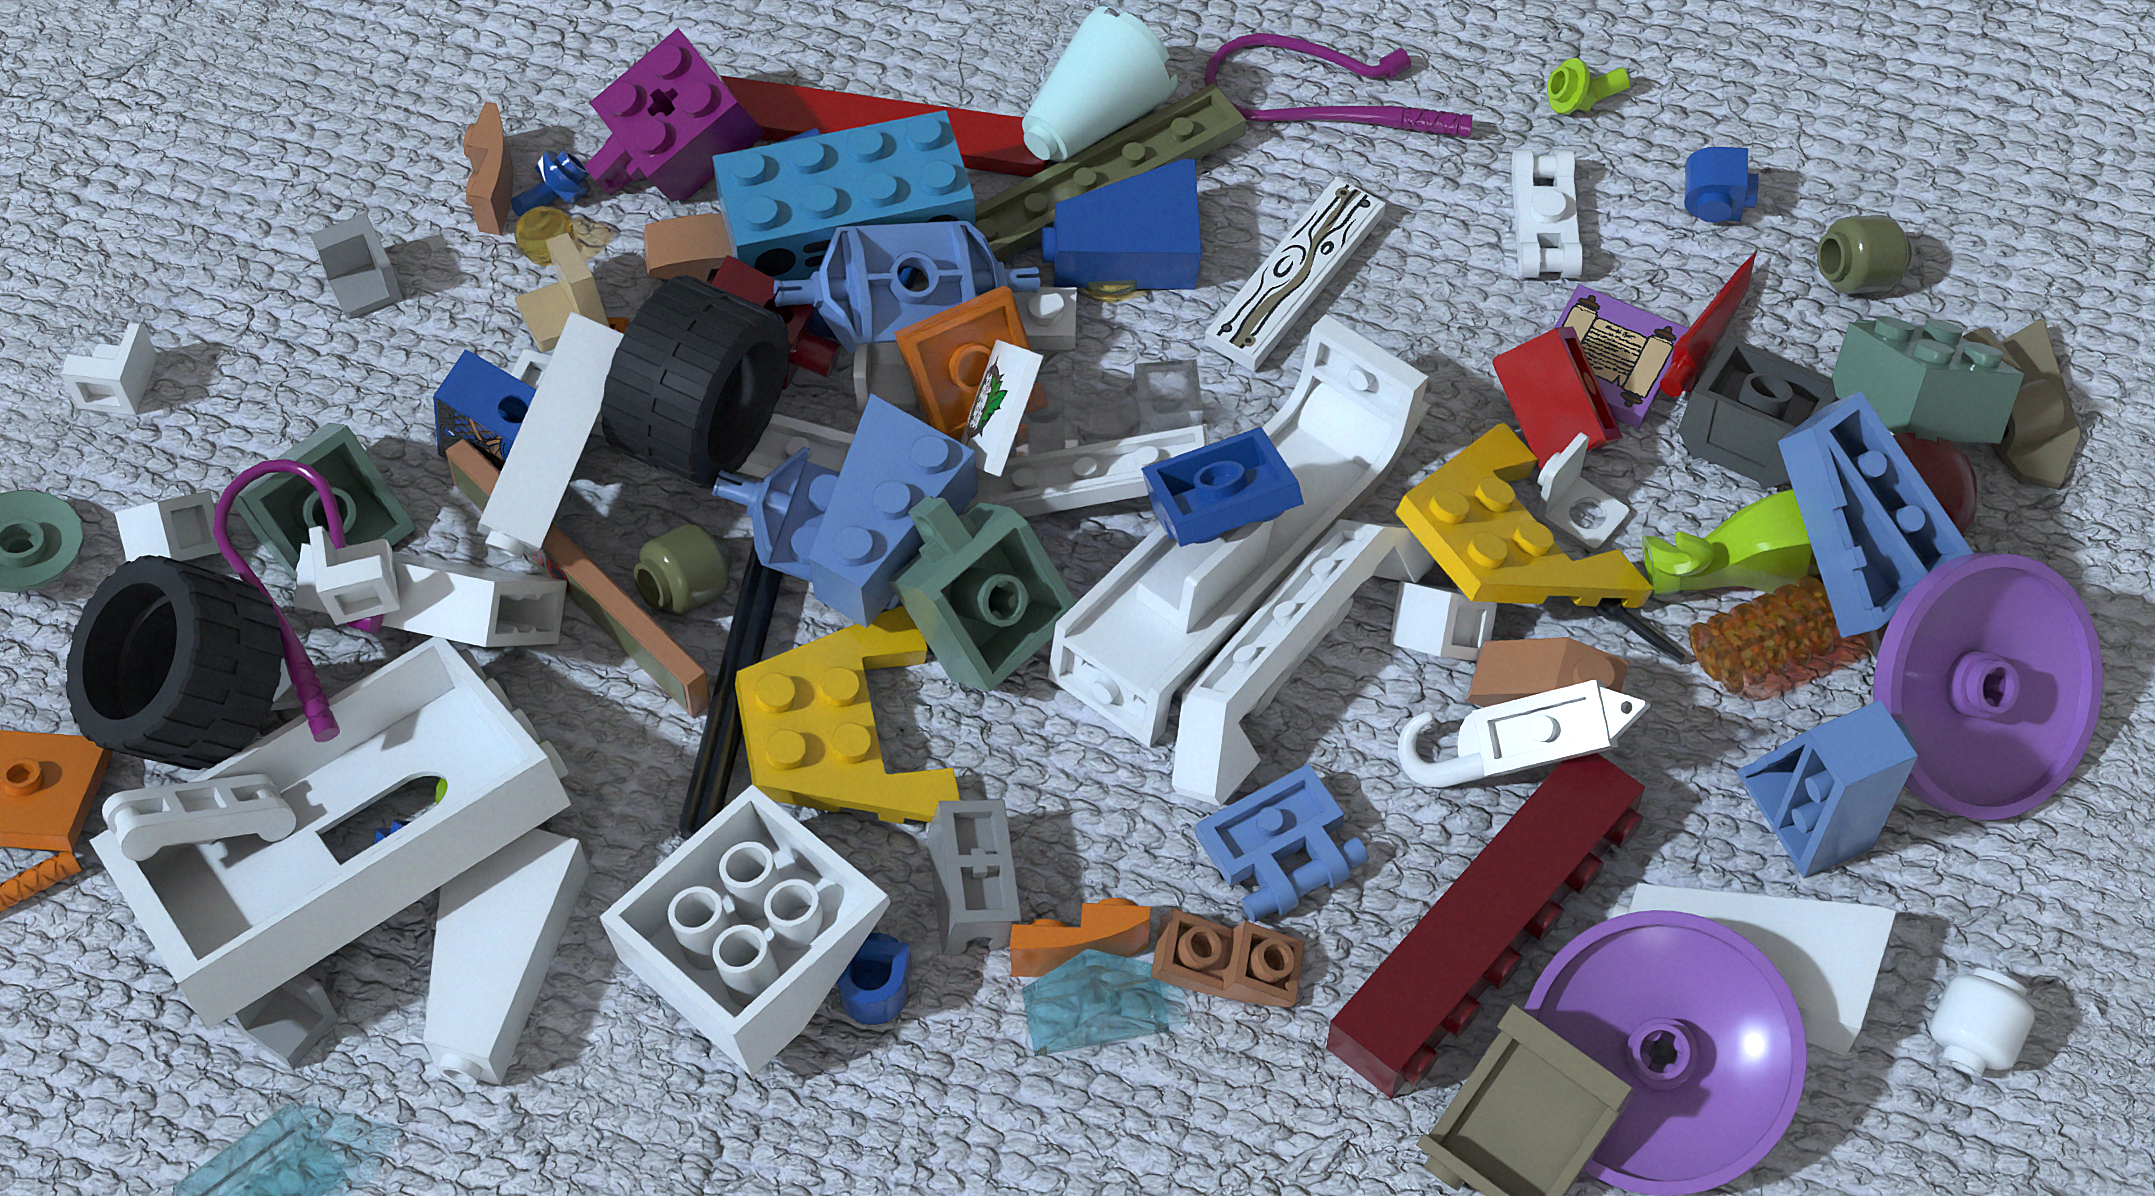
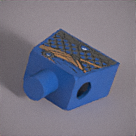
(481, 407)

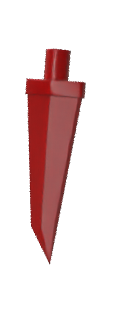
(1701, 339)

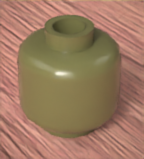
(1864, 254)
(683, 569)

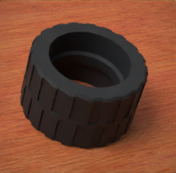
(695, 381)
(173, 663)

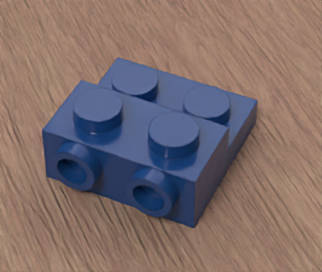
(1221, 487)

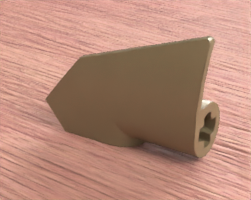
(2042, 420)

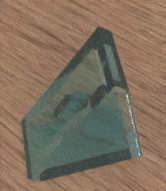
(1093, 1003)

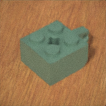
(1927, 379)
(980, 590)

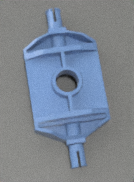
(860, 285)
(785, 511)

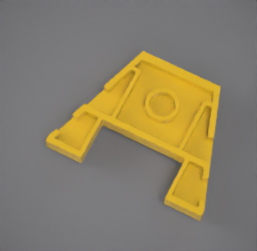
(1494, 545)
(815, 726)

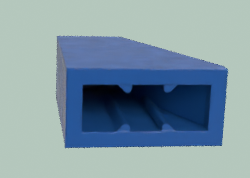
(1129, 231)

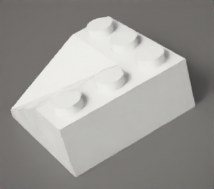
(746, 927)

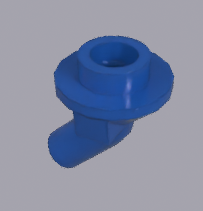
(562, 177)

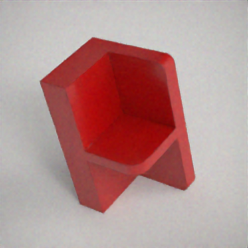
(1555, 394)

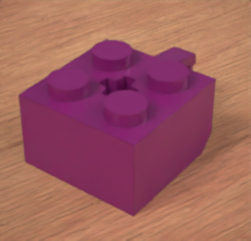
(669, 122)

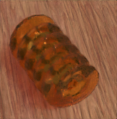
(1765, 634)

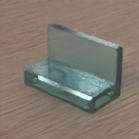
(271, 1160)

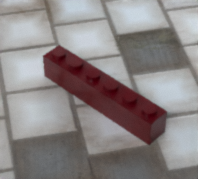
(1484, 922)

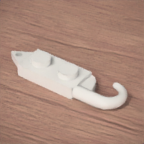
(1524, 734)

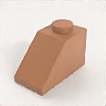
(1535, 666)

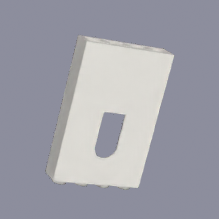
(260, 911)

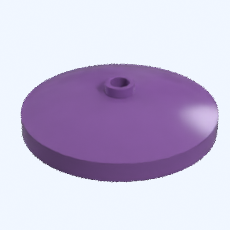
(1993, 682)
(1733, 1034)

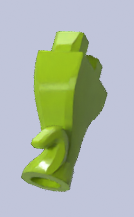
(1753, 548)

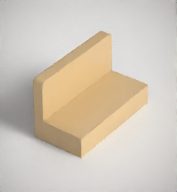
(549, 307)

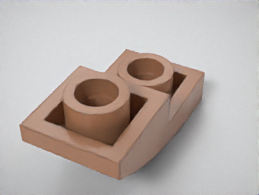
(491, 181)
(686, 246)
(1226, 962)

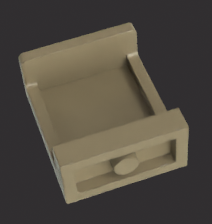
(1526, 1115)

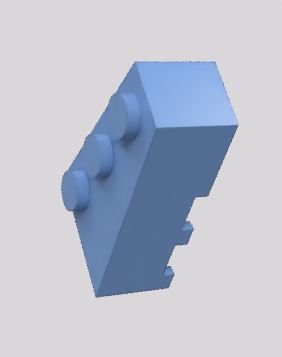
(1865, 513)
(867, 520)
(1833, 786)

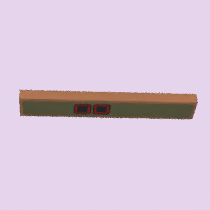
(595, 593)

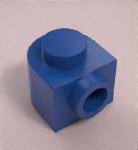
(1719, 184)
(876, 980)

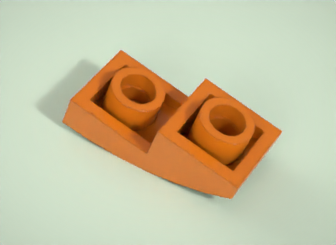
(1106, 926)

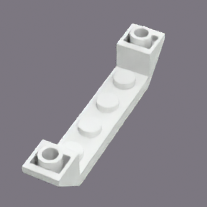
(1211, 746)

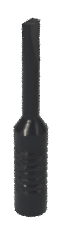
(1613, 610)

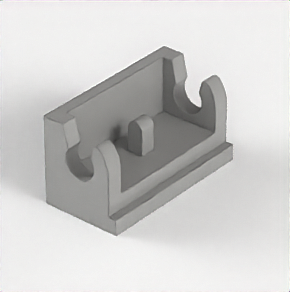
(972, 873)

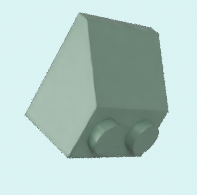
(286, 505)

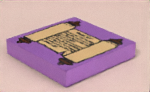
(1625, 349)

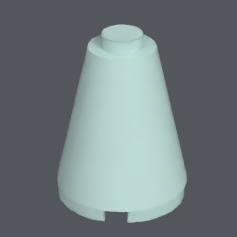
(1098, 86)

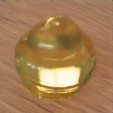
(536, 227)

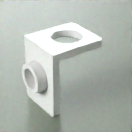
(1565, 488)

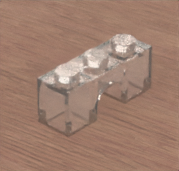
(1063, 417)

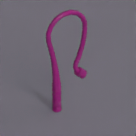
(1389, 66)
(298, 664)

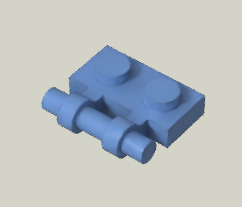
(1272, 825)

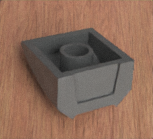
(1747, 406)

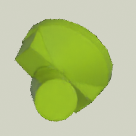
(1573, 88)

